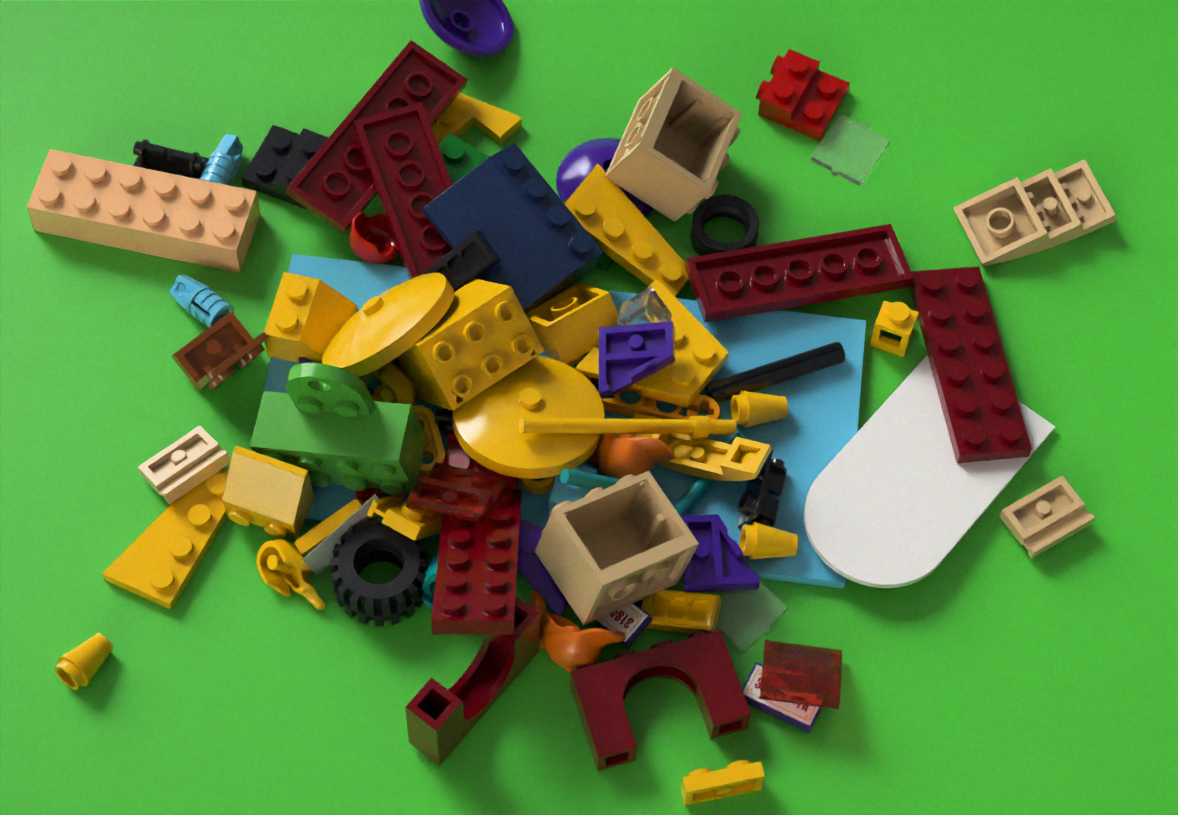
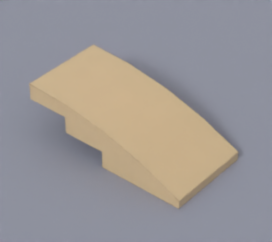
(1034, 213)

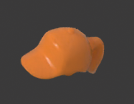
(627, 455)
(566, 642)

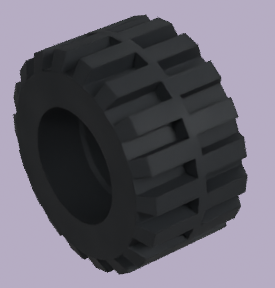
(385, 600)

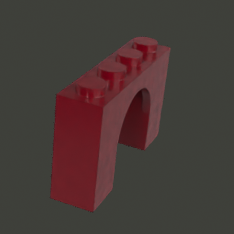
(696, 662)
(443, 716)

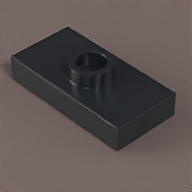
(466, 261)

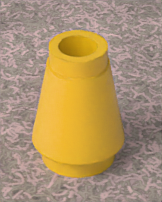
(757, 408)
(763, 542)
(81, 663)

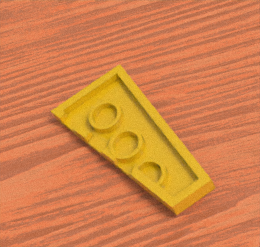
(625, 232)
(173, 545)

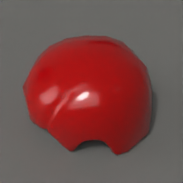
(372, 238)

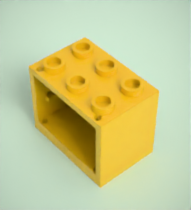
(471, 345)

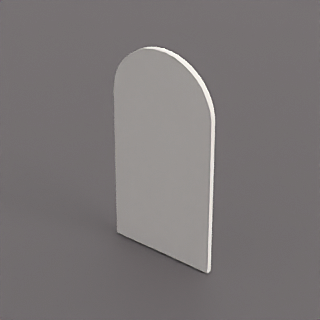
(896, 493)

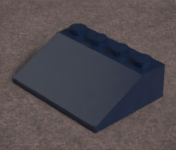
(523, 221)

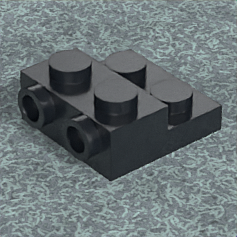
(280, 161)

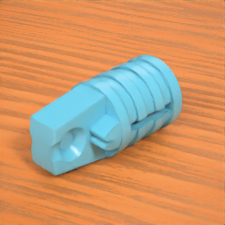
(224, 162)
(200, 300)

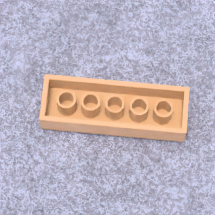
(144, 210)

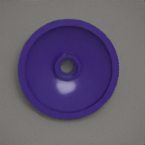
(470, 26)
(580, 163)

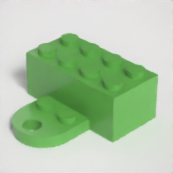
(340, 431)

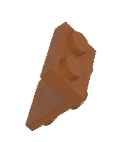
(214, 352)

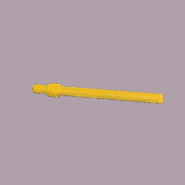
(694, 426)

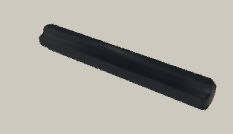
(776, 372)

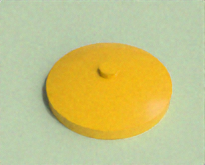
(390, 324)
(538, 389)

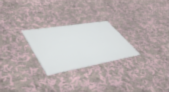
(323, 553)

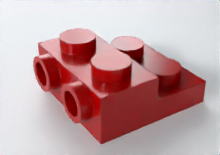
(801, 95)

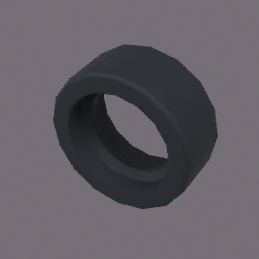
(723, 206)

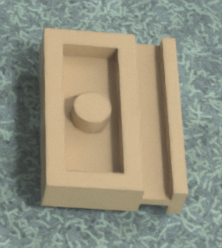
(184, 464)
(1046, 516)

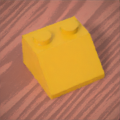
(305, 318)
(571, 321)
(267, 493)

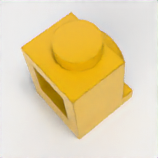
(895, 319)

